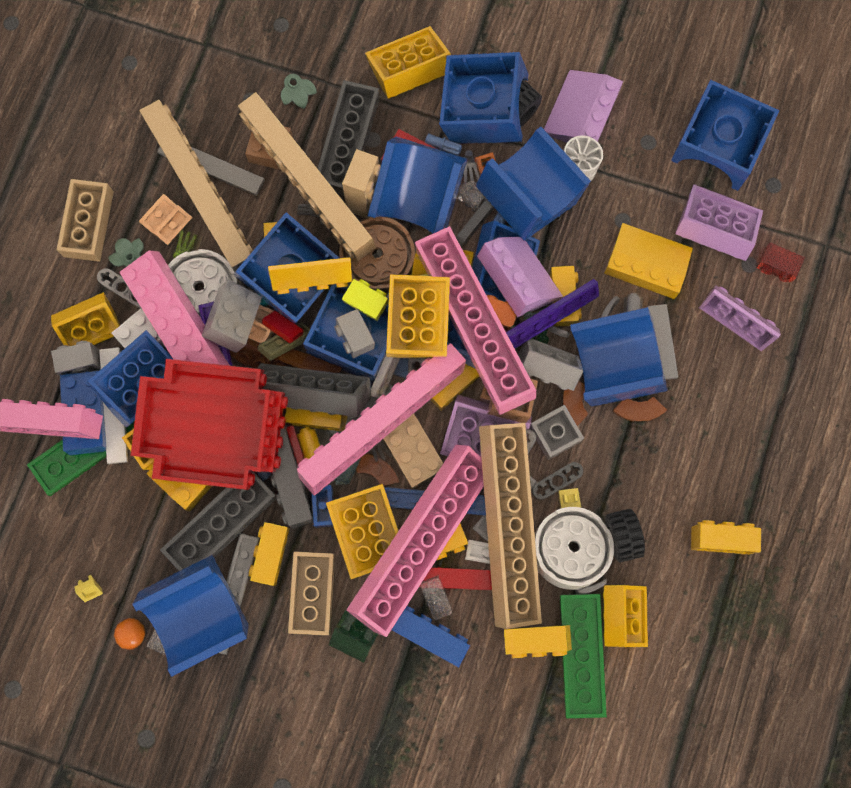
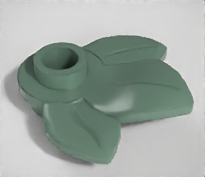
(298, 92)
(125, 251)

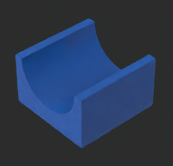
(482, 98)
(727, 132)
(417, 184)
(533, 184)
(284, 244)
(328, 346)
(619, 357)
(193, 614)

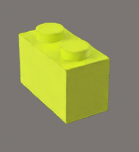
(365, 299)

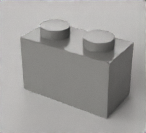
(354, 333)

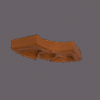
(574, 403)
(639, 411)
(379, 470)

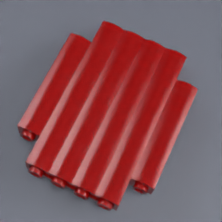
(209, 424)

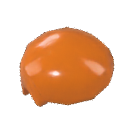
(129, 633)

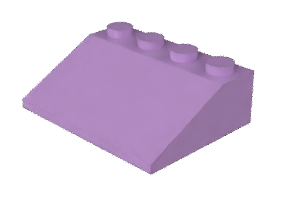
(583, 105)
(720, 222)
(518, 274)
(739, 318)
(465, 423)

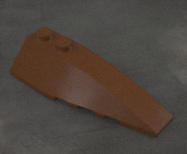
(252, 356)

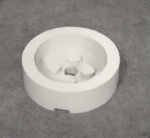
(202, 267)
(570, 568)

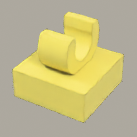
(569, 498)
(88, 589)

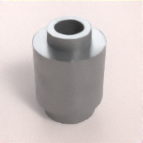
(633, 302)

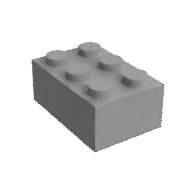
(232, 316)
(551, 364)

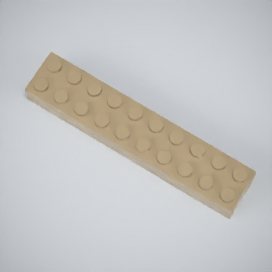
(306, 176)
(197, 183)
(510, 525)

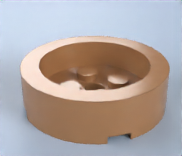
(397, 253)

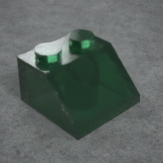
(353, 637)

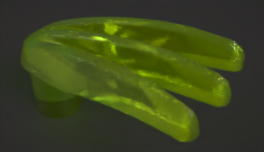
(179, 250)

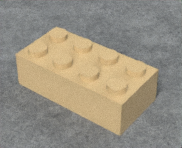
(361, 182)
(85, 220)
(413, 452)
(311, 593)

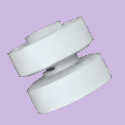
(585, 154)

